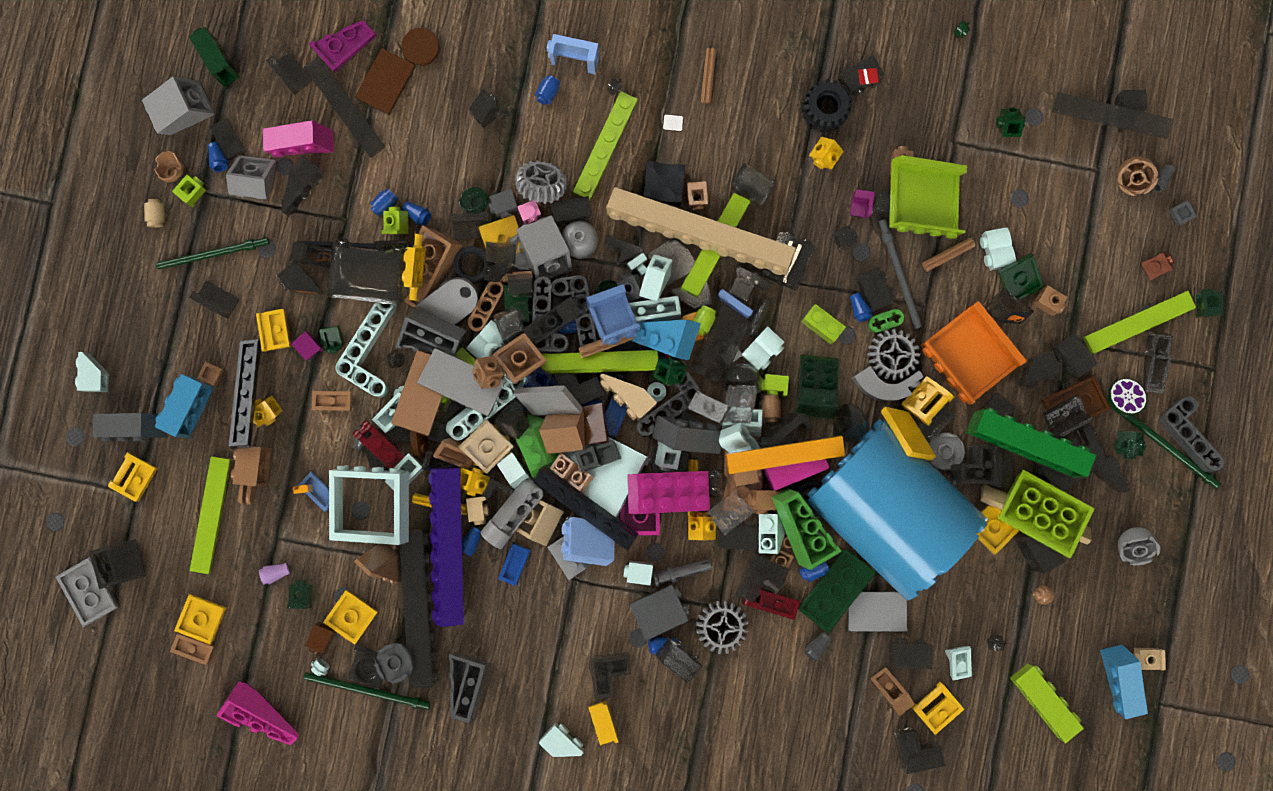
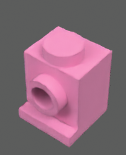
(529, 212)

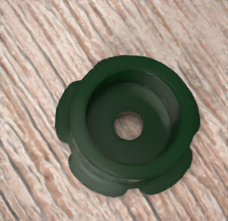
(962, 29)

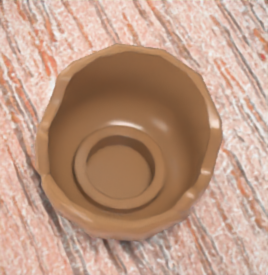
(169, 166)

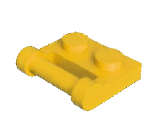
(923, 396)
(137, 480)
(941, 713)

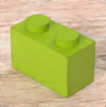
(823, 324)

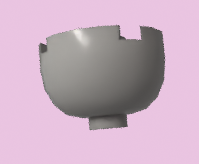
(580, 239)
(1138, 546)

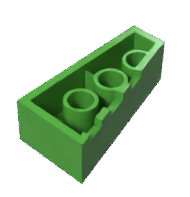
(805, 532)

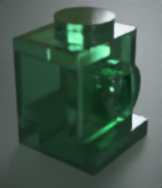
(1214, 301)
(305, 600)

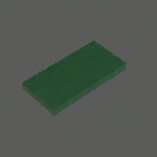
(837, 590)

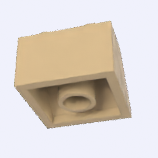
(540, 522)

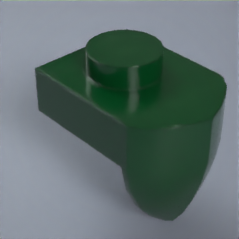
(332, 339)

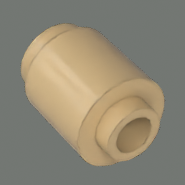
(154, 213)

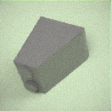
(177, 105)
(545, 248)

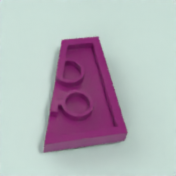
(342, 46)

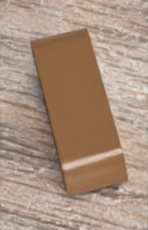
(487, 296)

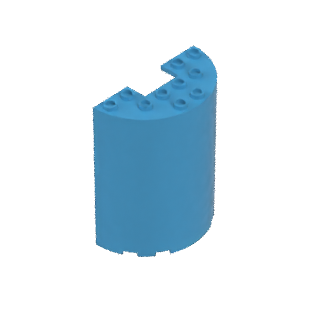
(897, 512)

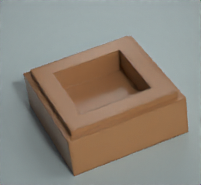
(210, 374)

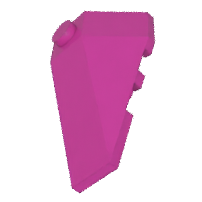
(250, 709)

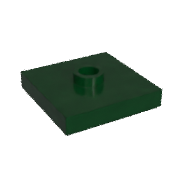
(1021, 277)

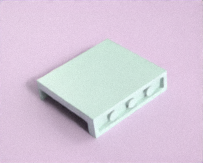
(610, 481)

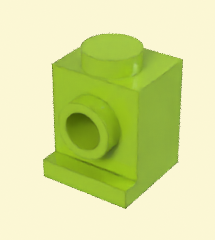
(184, 188)
(395, 221)
(774, 384)

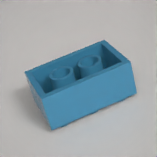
(184, 406)

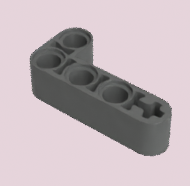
(580, 294)
(550, 347)
(666, 407)
(1194, 436)

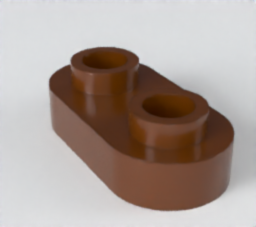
(419, 444)

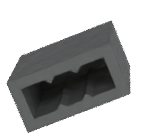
(659, 611)

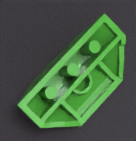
(533, 447)

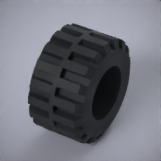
(837, 95)

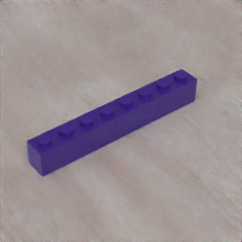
(447, 546)

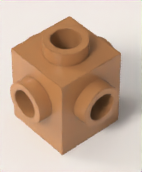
(487, 372)

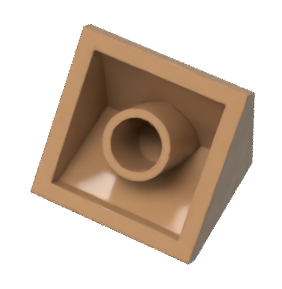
(519, 358)
(563, 433)

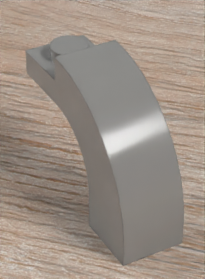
(875, 388)

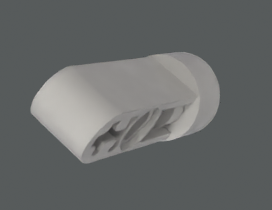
(512, 513)

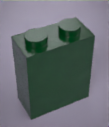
(214, 56)

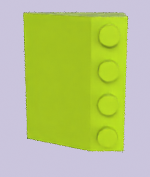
(1045, 513)

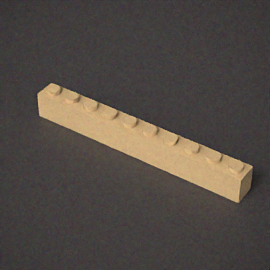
(700, 231)

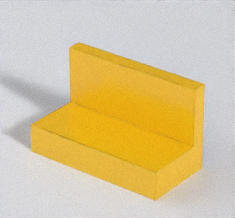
(603, 723)

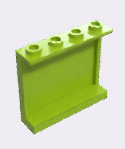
(925, 196)

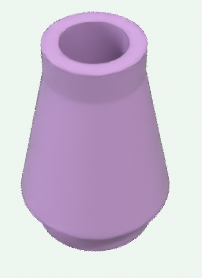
(272, 573)

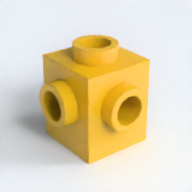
(826, 153)
(266, 411)
(473, 481)
(701, 527)

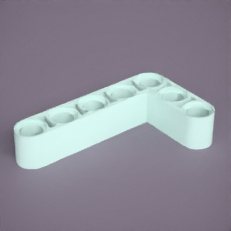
(365, 347)
(462, 418)

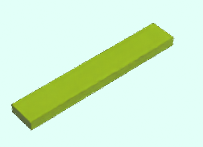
(708, 258)
(1139, 322)
(601, 362)
(210, 515)

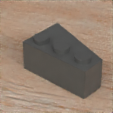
(428, 332)
(126, 426)
(687, 435)
(467, 685)

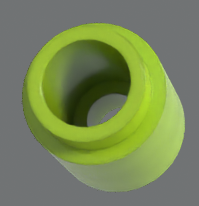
(706, 317)

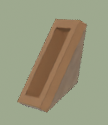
(451, 453)

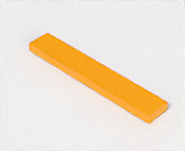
(785, 454)

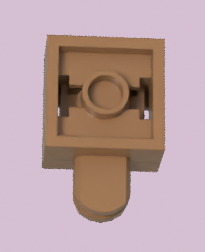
(251, 471)

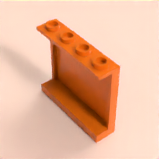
(972, 353)

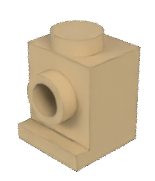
(477, 510)
(1156, 655)

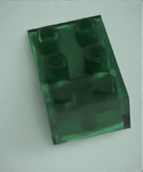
(817, 386)

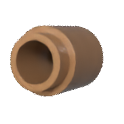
(771, 408)

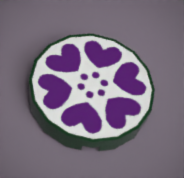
(1127, 397)

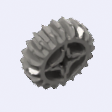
(540, 182)
(893, 346)
(712, 625)

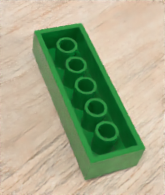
(1031, 443)

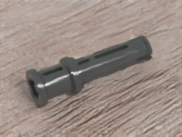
(672, 574)

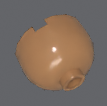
(1137, 175)

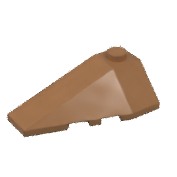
(438, 260)
(382, 562)

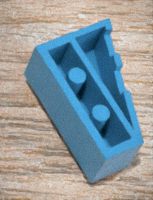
(669, 337)
(1125, 681)

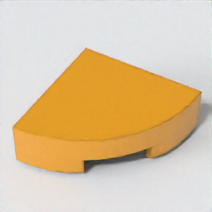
(302, 489)

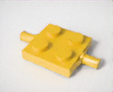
(414, 270)

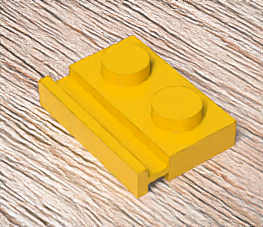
(273, 330)

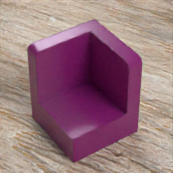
(862, 203)
(307, 345)

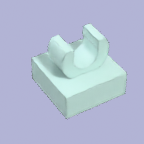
(637, 263)

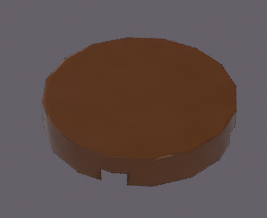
(420, 46)

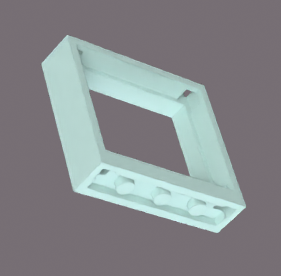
(401, 505)

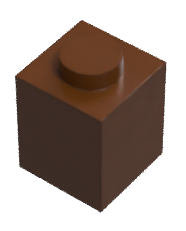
(320, 638)

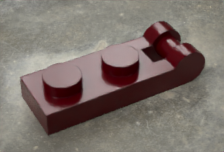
(379, 445)
(775, 604)

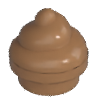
(1043, 594)

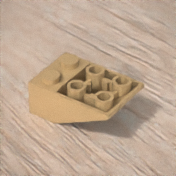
(637, 399)

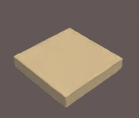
(486, 446)

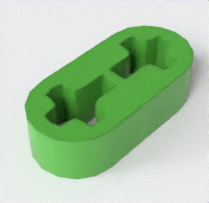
(883, 317)

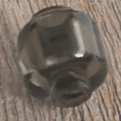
(717, 483)

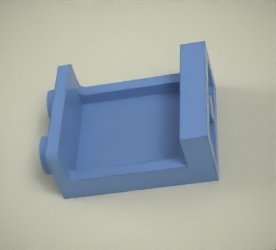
(612, 315)

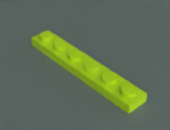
(605, 145)

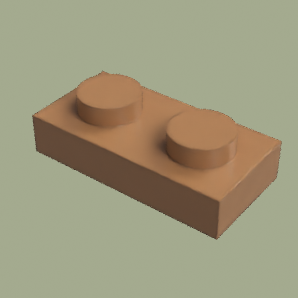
(331, 400)
(192, 649)

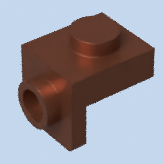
(1158, 265)

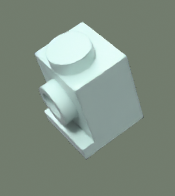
(671, 461)

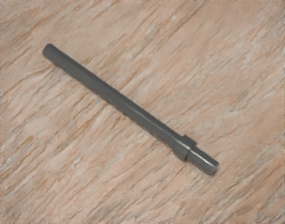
(888, 239)

